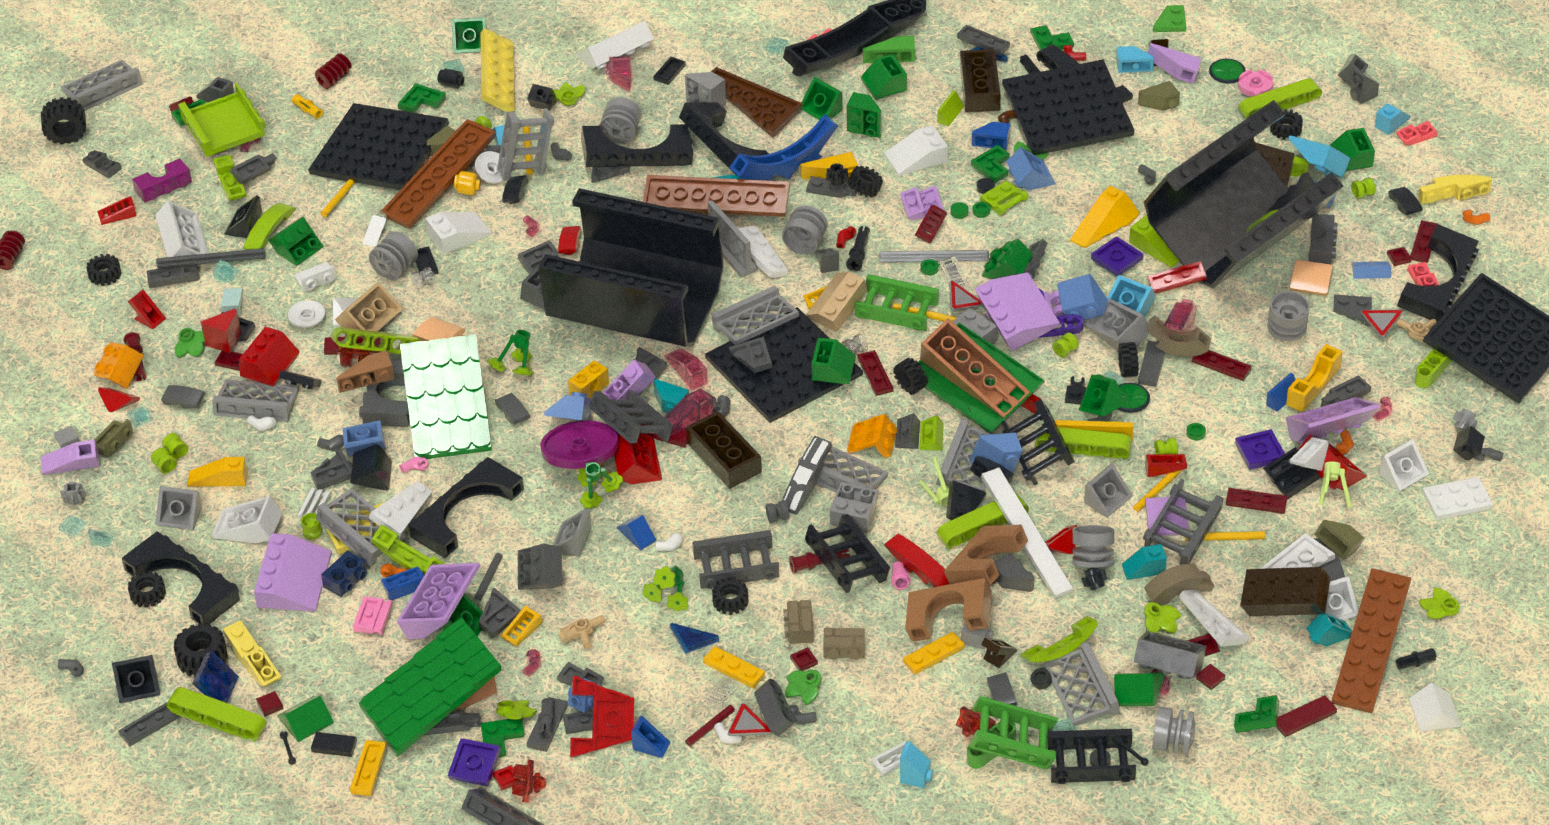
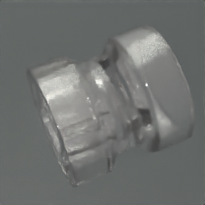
(423, 278)
(857, 344)

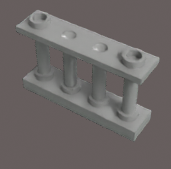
(511, 137)

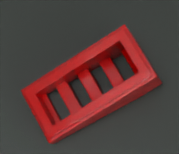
(123, 210)
(1164, 463)

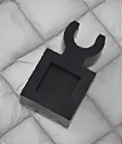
(1075, 392)

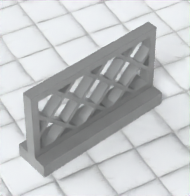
(99, 92)
(734, 244)
(752, 308)
(242, 407)
(953, 456)
(831, 479)
(349, 533)
(1099, 683)

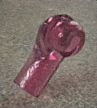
(533, 225)
(1385, 409)

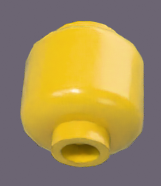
(467, 183)

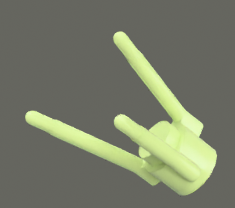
(1332, 472)
(942, 492)

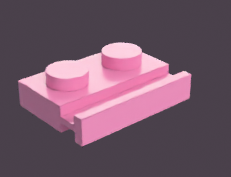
(372, 615)

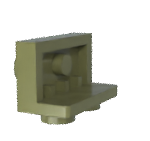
(113, 437)

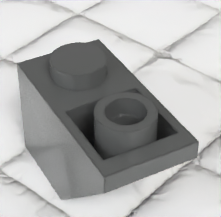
(1347, 69)
(1363, 86)
(216, 89)
(1013, 574)

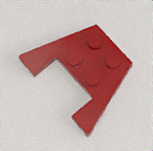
(611, 717)

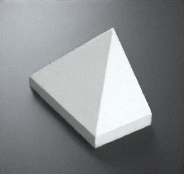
(339, 306)
(1311, 454)

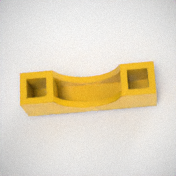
(1325, 366)

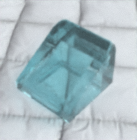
(224, 272)
(140, 416)
(100, 538)

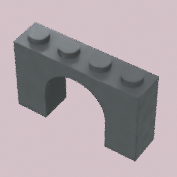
(387, 411)

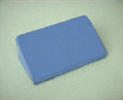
(1369, 270)

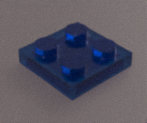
(215, 678)

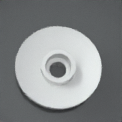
(487, 161)
(306, 313)

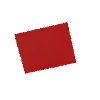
(222, 331)

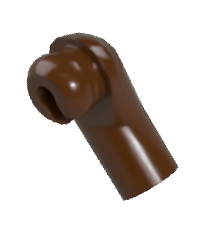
(1005, 116)

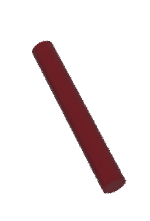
(709, 725)

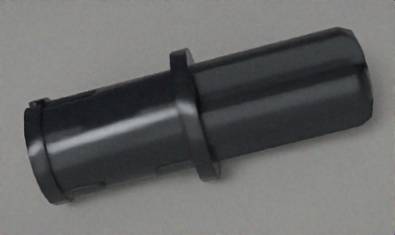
(1416, 658)

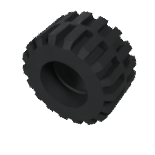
(63, 110)
(198, 638)

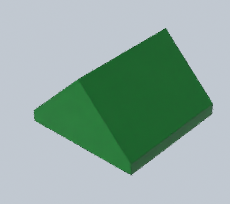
(467, 34)
(822, 100)
(1101, 396)
(469, 612)
(1137, 688)
(306, 718)

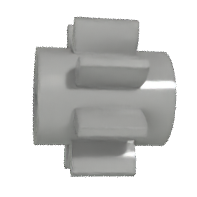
(1465, 419)
(73, 493)

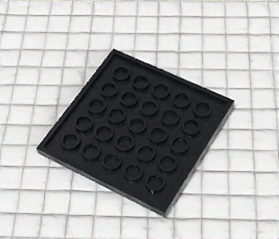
(1068, 107)
(377, 146)
(1495, 337)
(790, 380)

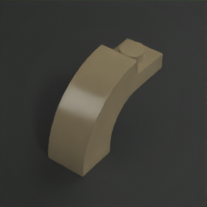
(1178, 343)
(1175, 580)

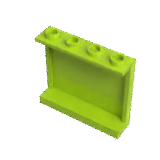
(223, 122)

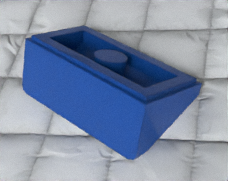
(1278, 394)
(402, 583)

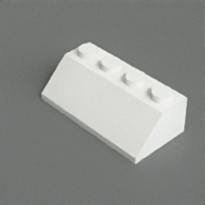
(617, 45)
(180, 231)

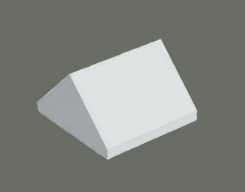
(1403, 465)
(1341, 599)
(1434, 709)

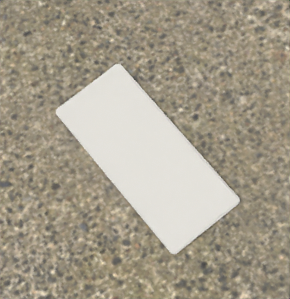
(374, 230)

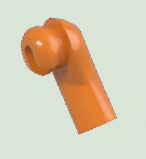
(1473, 219)
(1346, 443)
(388, 570)

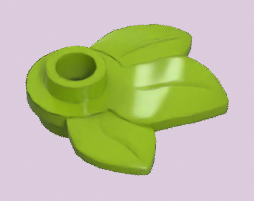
(568, 94)
(1439, 605)
(1163, 618)
(515, 709)

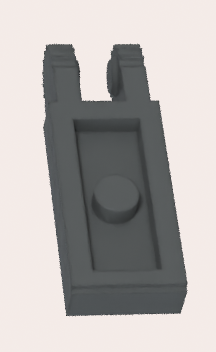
(172, 275)

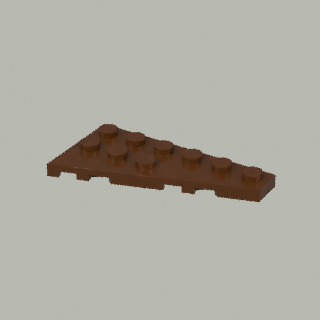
(760, 104)

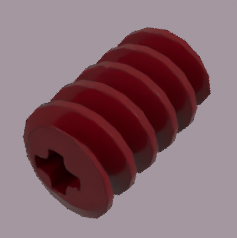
(333, 70)
(10, 247)

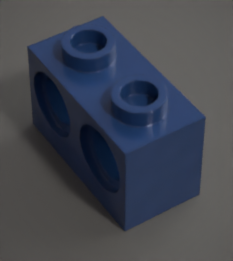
(344, 573)

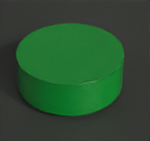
(981, 209)
(959, 210)
(929, 267)
(1196, 431)

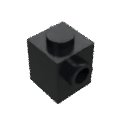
(541, 97)
(1469, 443)

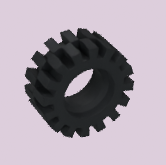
(1285, 131)
(865, 181)
(103, 262)
(1128, 359)
(910, 376)
(143, 581)
(730, 587)

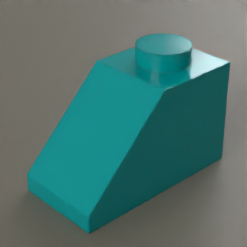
(668, 394)
(1145, 562)
(1328, 630)

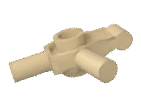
(1417, 329)
(580, 629)

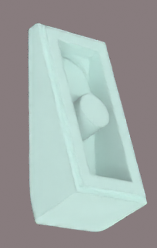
(232, 299)

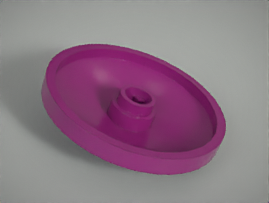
(579, 443)

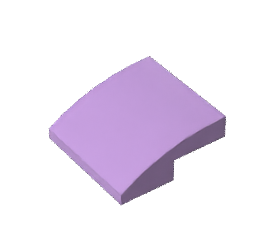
(919, 202)
(1155, 506)

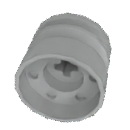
(620, 120)
(804, 230)
(393, 255)
(1288, 316)
(1092, 545)
(1173, 730)

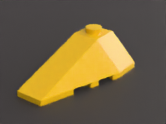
(1109, 213)

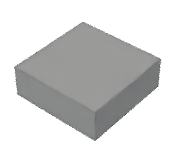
(66, 436)

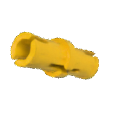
(300, 102)

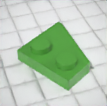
(1171, 20)

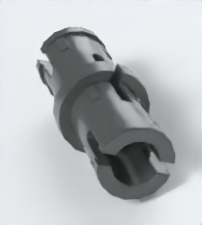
(546, 718)

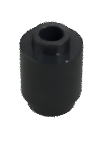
(450, 78)

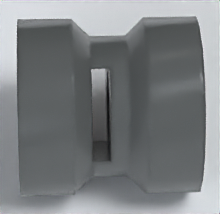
(777, 511)

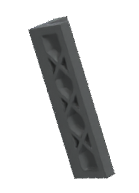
(494, 810)

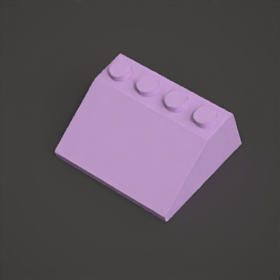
(1017, 309)
(1330, 418)
(291, 574)
(436, 598)

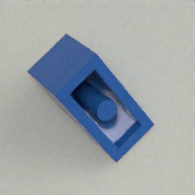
(992, 135)

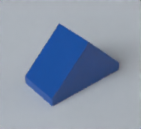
(637, 531)
(648, 739)

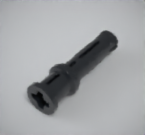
(857, 253)

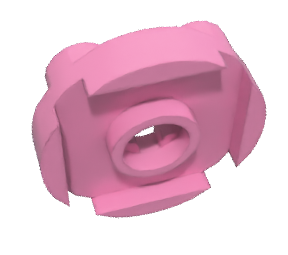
(1248, 82)

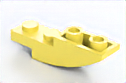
(1455, 185)
(251, 655)

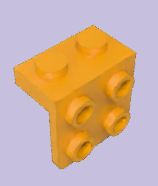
(118, 364)
(875, 432)

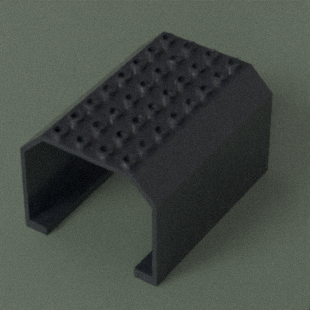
(1220, 192)
(638, 270)

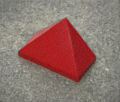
(116, 399)
(1062, 541)

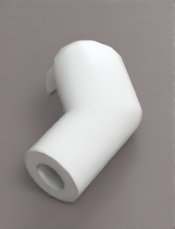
(261, 424)
(671, 544)
(723, 735)

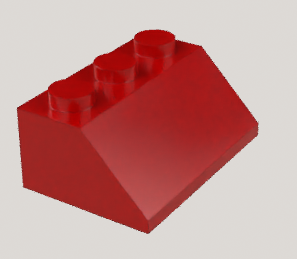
(267, 357)
(638, 460)
(1352, 472)

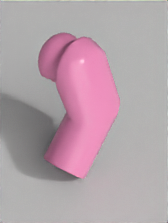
(415, 463)

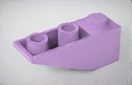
(1176, 63)
(633, 377)
(71, 457)

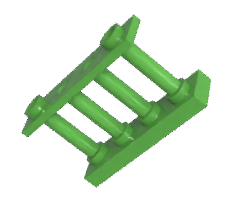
(897, 289)
(1009, 748)

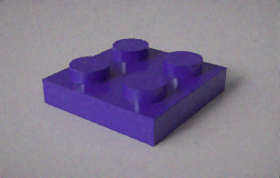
(1117, 256)
(1259, 448)
(474, 762)

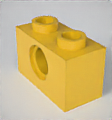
(589, 379)

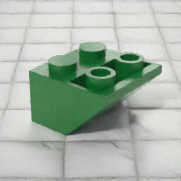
(885, 77)
(863, 115)
(1357, 146)
(296, 242)
(1007, 260)
(832, 362)

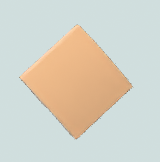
(1311, 277)
(437, 329)

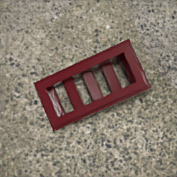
(935, 214)

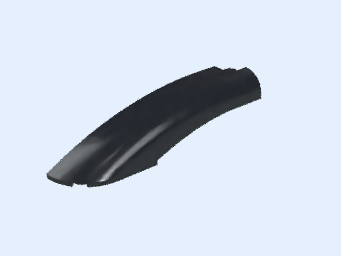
(847, 41)

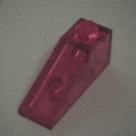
(1182, 315)
(688, 368)
(690, 410)

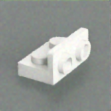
(315, 276)

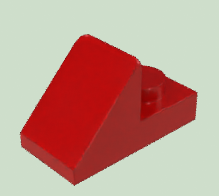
(146, 309)

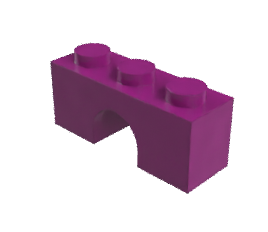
(151, 187)

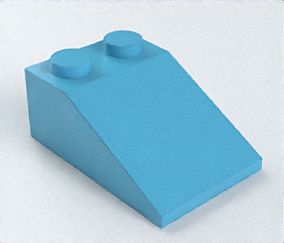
(1322, 156)
(1132, 295)

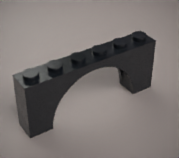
(702, 120)
(601, 152)
(1432, 301)
(485, 479)
(161, 553)

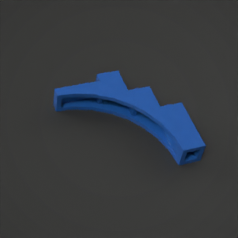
(788, 159)

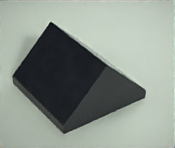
(245, 218)
(371, 468)
(136, 678)

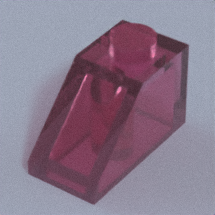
(620, 71)

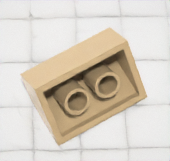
(838, 300)
(370, 310)

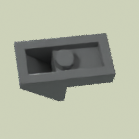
(828, 259)

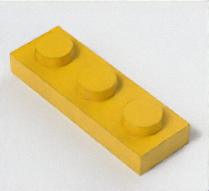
(933, 653)
(734, 667)
(368, 768)

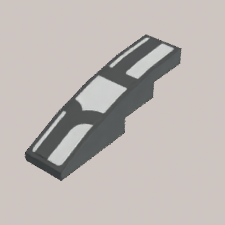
(805, 474)

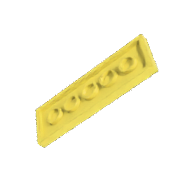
(497, 71)

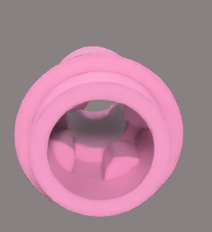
(900, 578)

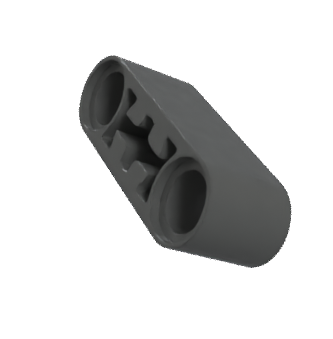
(774, 707)

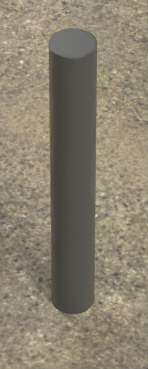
(488, 577)

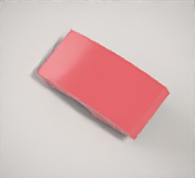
(1412, 135)
(1421, 274)

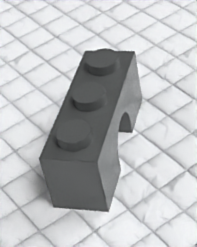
(1323, 239)

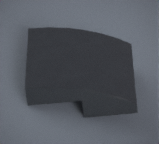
(1290, 477)

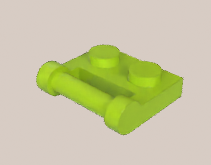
(1002, 193)

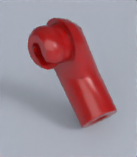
(1077, 56)
(845, 235)

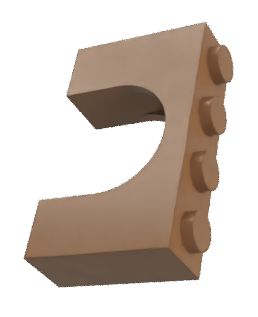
(987, 542)
(926, 603)

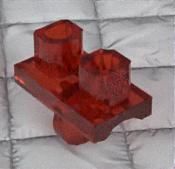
(347, 354)
(970, 721)
(529, 782)

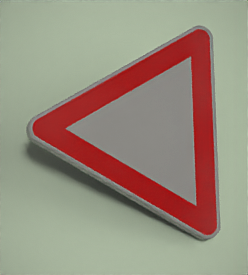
(961, 298)
(1382, 320)
(747, 723)

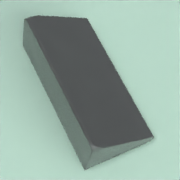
(908, 432)

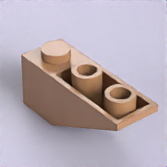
(368, 371)

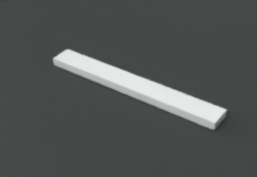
(1035, 547)

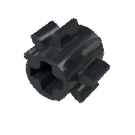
(836, 174)
(1094, 578)

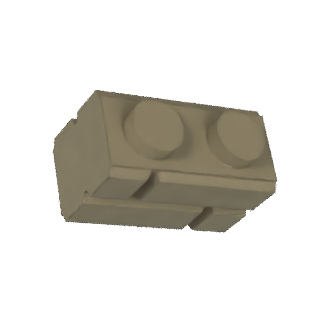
(799, 622)
(844, 643)

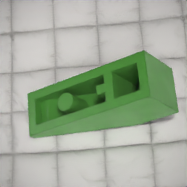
(900, 46)

